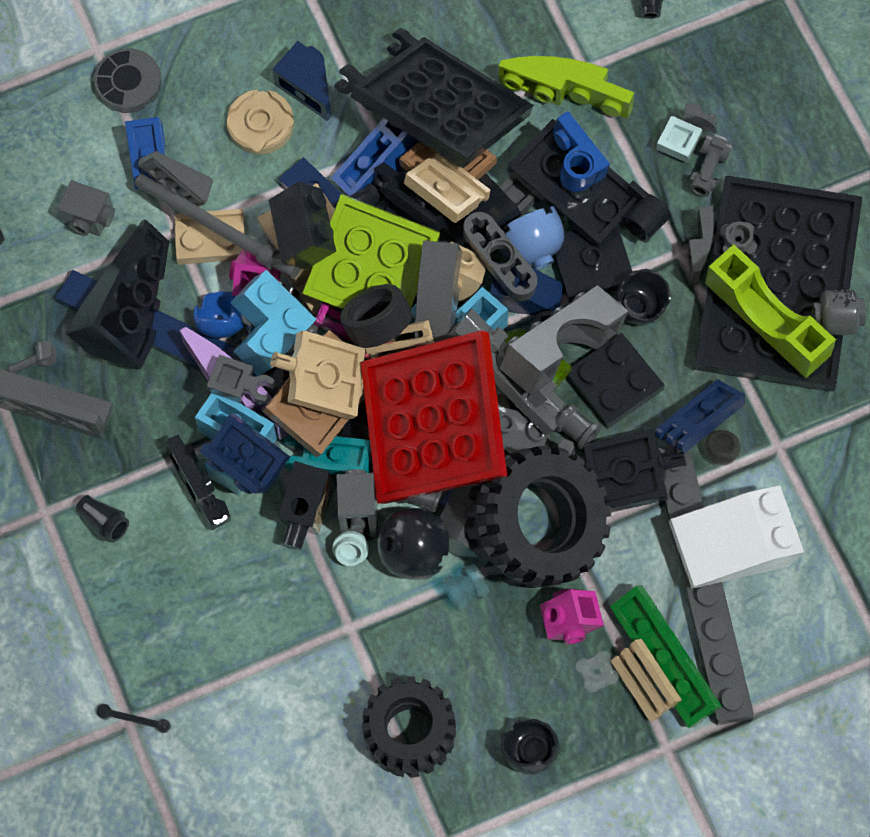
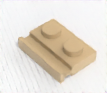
(447, 187)
(202, 245)

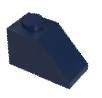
(304, 78)
(546, 297)

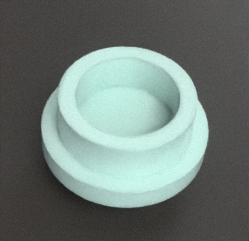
(350, 548)

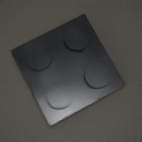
(615, 380)

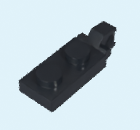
(393, 188)
(197, 484)

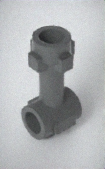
(716, 149)

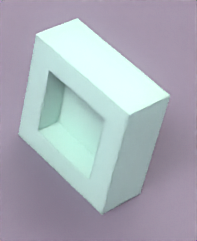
(679, 139)

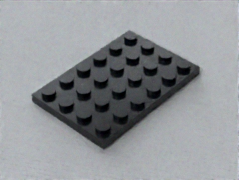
(801, 251)

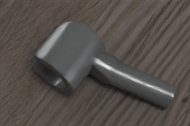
(44, 357)

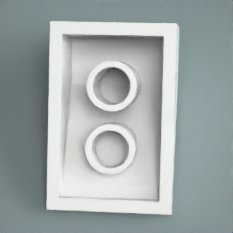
(737, 537)

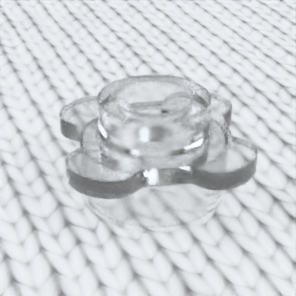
(606, 677)

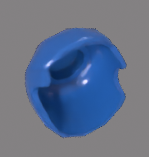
(218, 316)

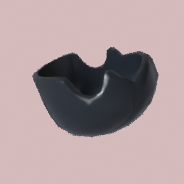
(644, 296)
(530, 746)

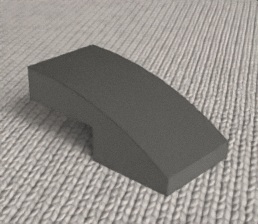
(699, 249)

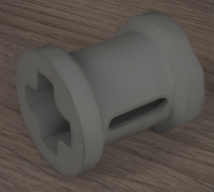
(577, 426)

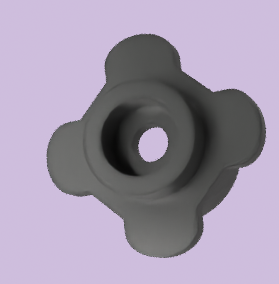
(739, 229)

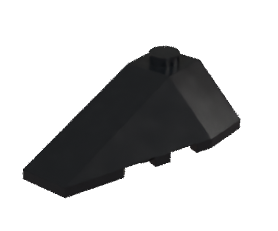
(121, 307)

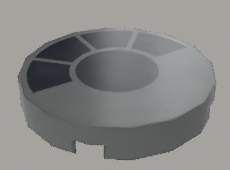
(128, 80)

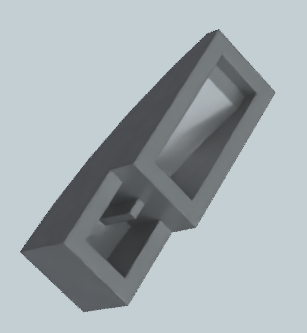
(438, 288)

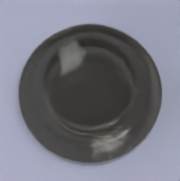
(722, 447)

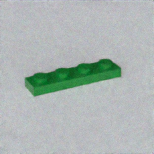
(645, 622)

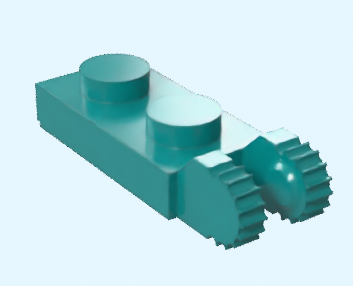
(337, 458)

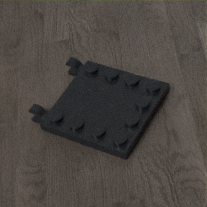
(437, 99)

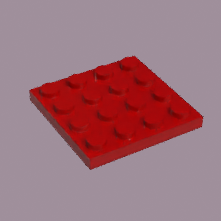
(433, 418)

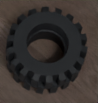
(403, 697)

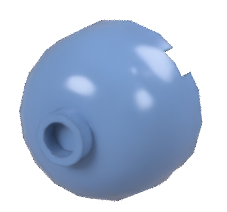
(536, 237)

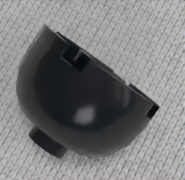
(413, 543)

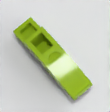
(554, 77)

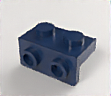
(245, 456)

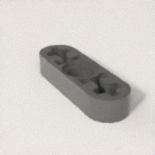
(477, 242)

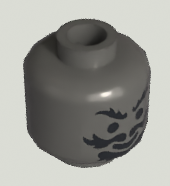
(840, 312)

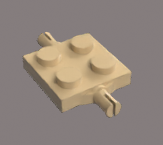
(324, 374)

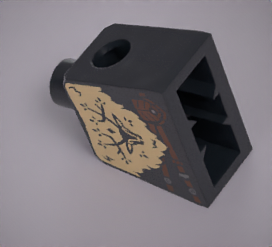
(305, 488)

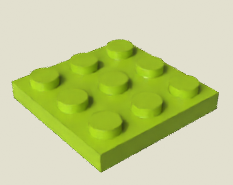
(370, 251)

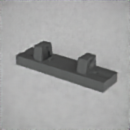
(542, 406)

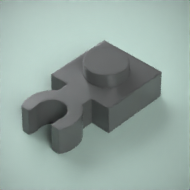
(234, 378)

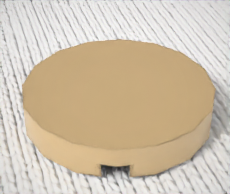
(260, 122)

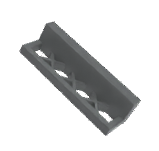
(54, 404)

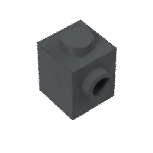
(86, 209)

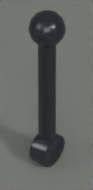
(105, 712)

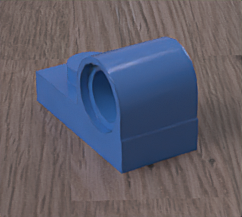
(144, 138)
(581, 153)

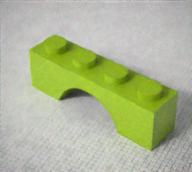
(794, 336)

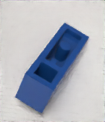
(381, 145)

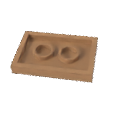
(306, 425)

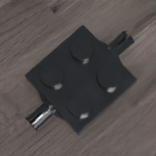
(631, 469)

